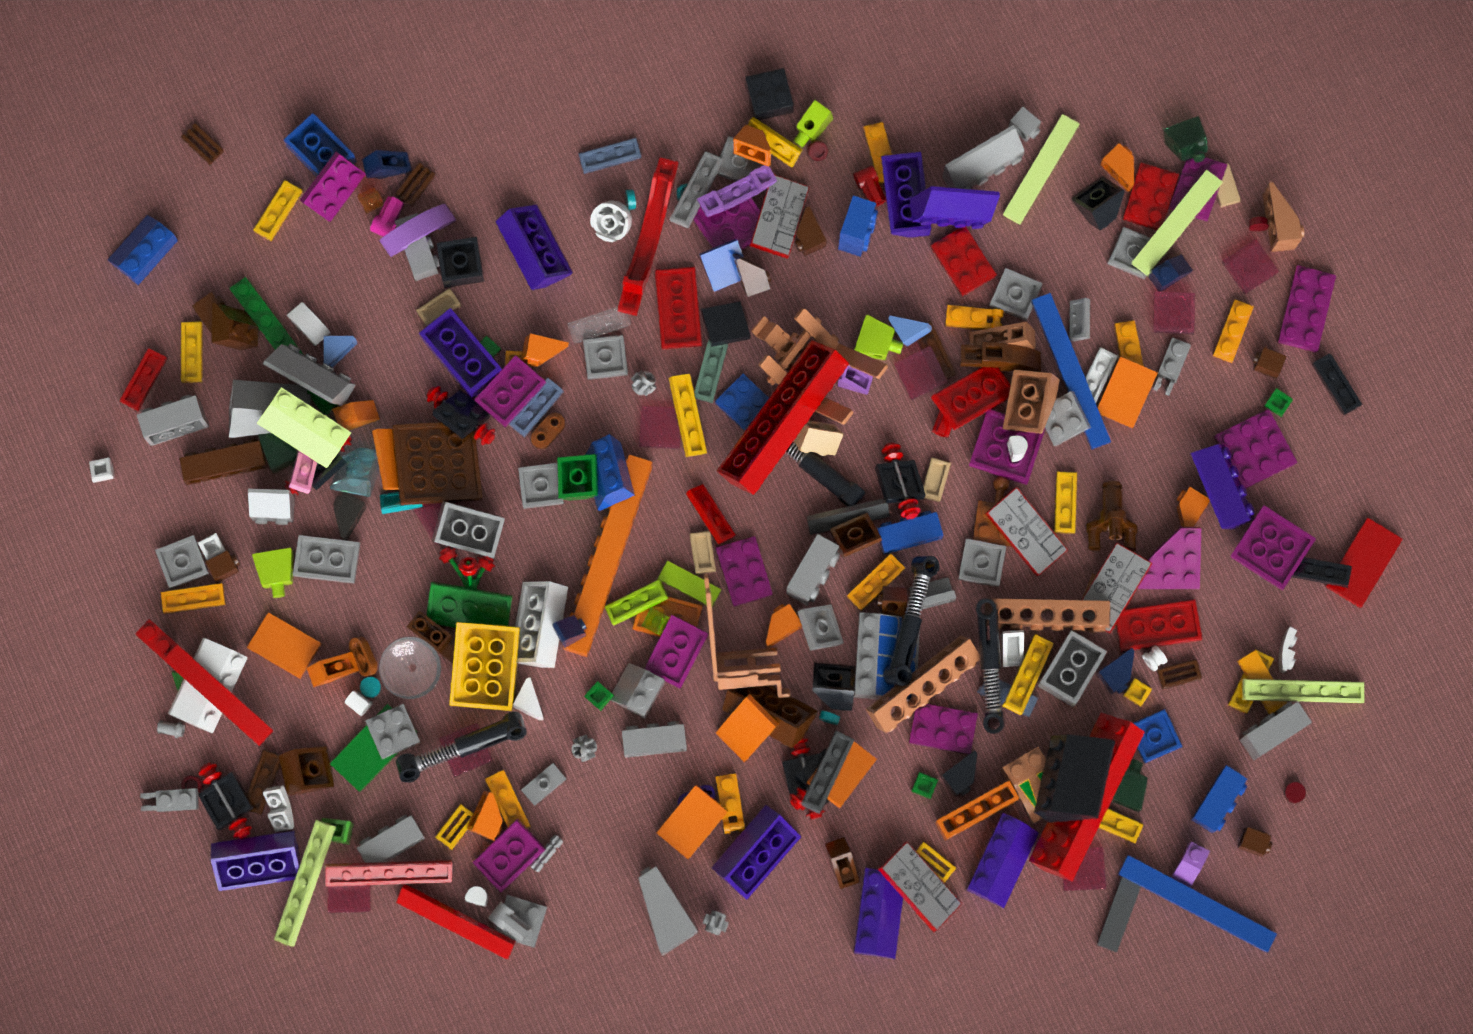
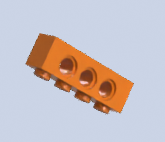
(977, 810)

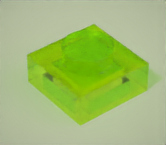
(655, 621)

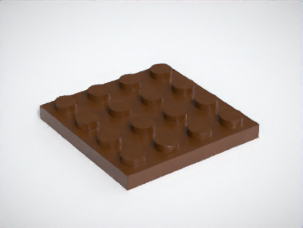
(435, 464)

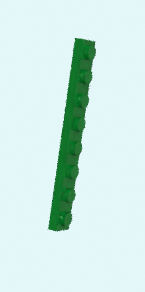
(270, 327)

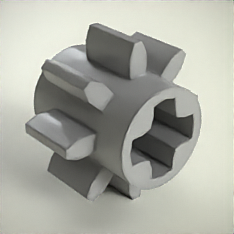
(643, 383)
(584, 748)
(715, 922)

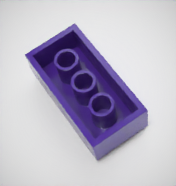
(460, 353)

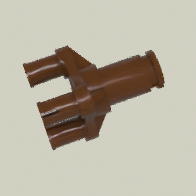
(1112, 519)

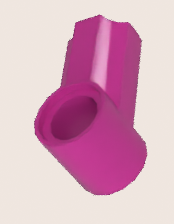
(386, 219)

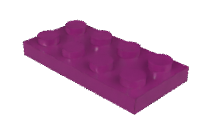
(1306, 308)

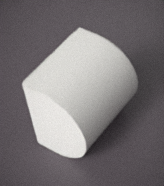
(1017, 447)
(101, 470)
(211, 546)
(358, 702)
(477, 896)

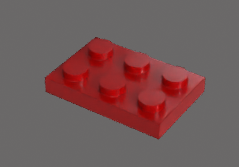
(1150, 196)
(963, 261)

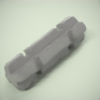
(555, 842)

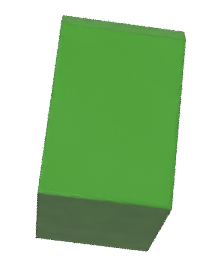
(343, 830)

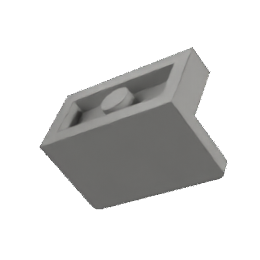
(938, 593)

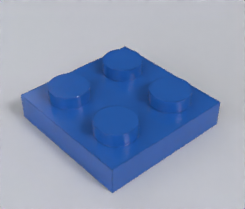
(742, 401)

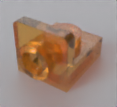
(370, 200)

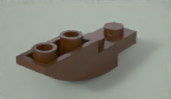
(1002, 355)
(433, 634)

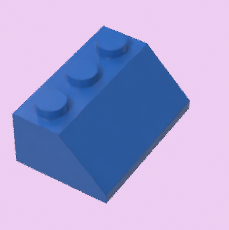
(143, 249)
(612, 472)

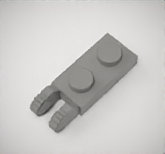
(1172, 364)
(172, 800)

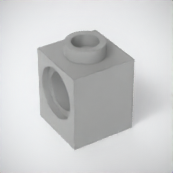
(1026, 124)

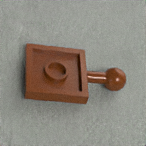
(984, 529)

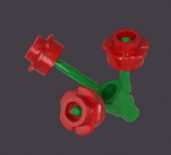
(468, 566)

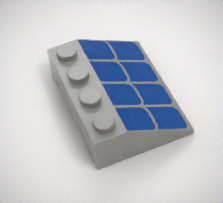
(874, 652)

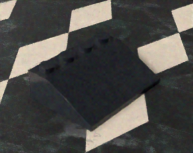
(1074, 778)

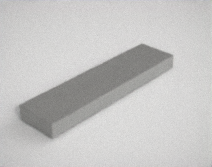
(696, 188)

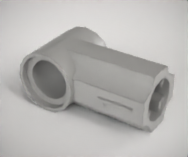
(506, 919)

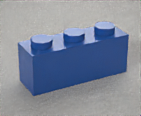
(910, 532)
(1220, 799)

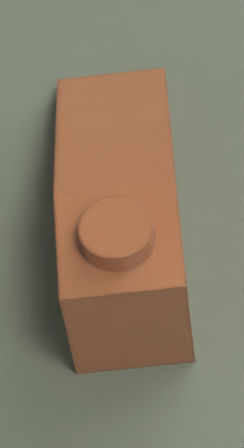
(1016, 334)

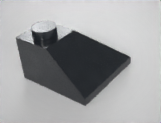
(1099, 202)
(834, 685)

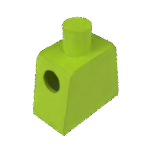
(815, 116)
(877, 339)
(275, 569)

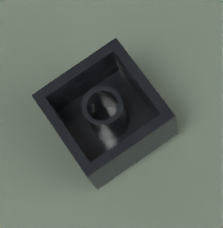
(769, 94)
(460, 262)

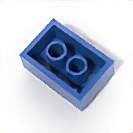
(316, 144)
(858, 226)

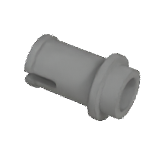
(169, 728)

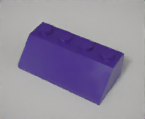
(902, 181)
(954, 207)
(533, 246)
(1223, 486)
(756, 852)
(255, 860)
(1002, 860)
(878, 916)

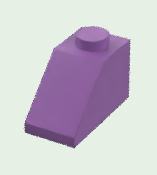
(1190, 864)

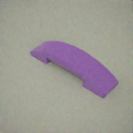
(737, 192)
(416, 228)

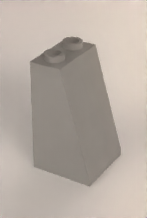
(250, 401)
(666, 914)

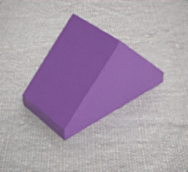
(855, 380)

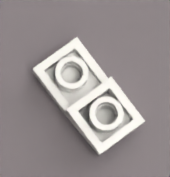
(308, 323)
(1286, 655)
(281, 812)

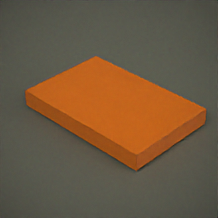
(1126, 392)
(386, 458)
(684, 610)
(284, 645)
(747, 728)
(853, 770)
(692, 822)

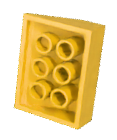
(485, 666)

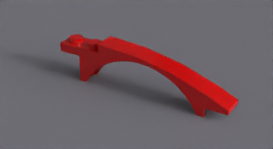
(643, 258)
(204, 682)

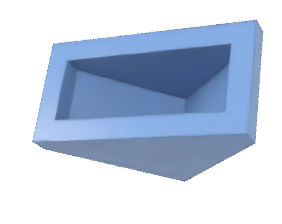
(909, 330)
(336, 348)

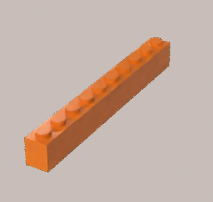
(608, 556)

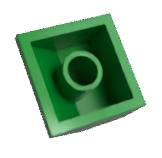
(577, 477)

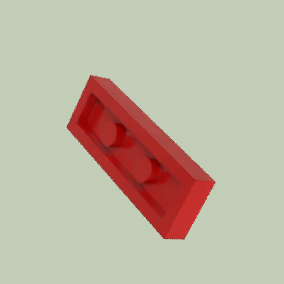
(143, 379)
(710, 514)

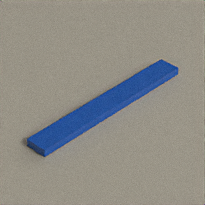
(1070, 367)
(1197, 903)

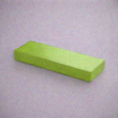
(687, 583)
(636, 602)

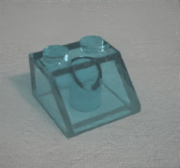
(358, 473)

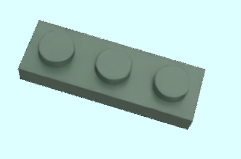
(710, 372)

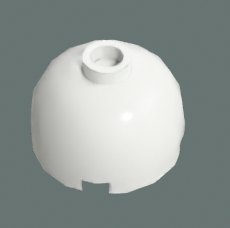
(611, 220)

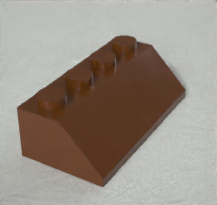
(791, 714)

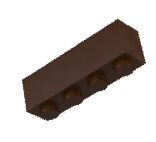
(222, 462)

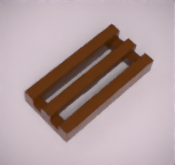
(190, 133)
(431, 175)
(1162, 679)

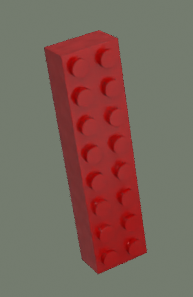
(782, 417)
(1067, 842)

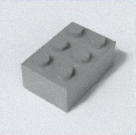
(172, 420)
(468, 529)
(813, 570)
(1072, 668)
(1274, 729)

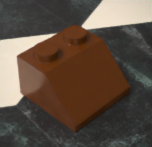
(233, 328)
(855, 535)
(306, 770)

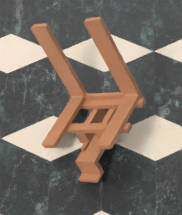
(791, 346)
(741, 675)

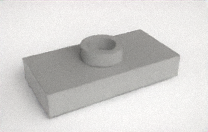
(1080, 319)
(543, 784)

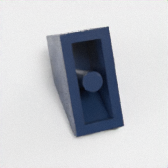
(386, 164)
(1169, 273)
(569, 630)
(1118, 673)

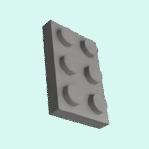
(326, 559)

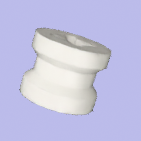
(1154, 658)

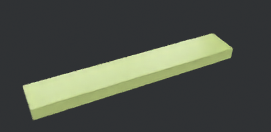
(1041, 169)
(1176, 222)
(1302, 691)
(304, 883)

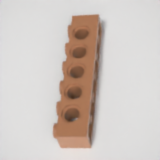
(1101, 609)
(929, 671)

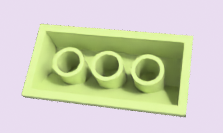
(303, 427)

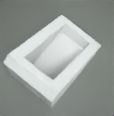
(1012, 647)
(527, 701)

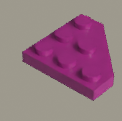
(1176, 562)

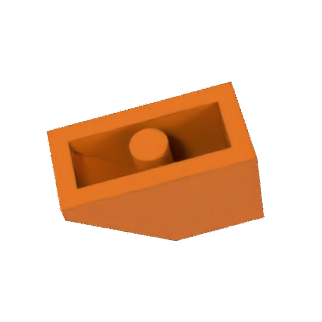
(752, 145)
(1120, 165)
(540, 349)
(356, 414)
(1191, 506)
(782, 624)
(332, 669)
(486, 817)

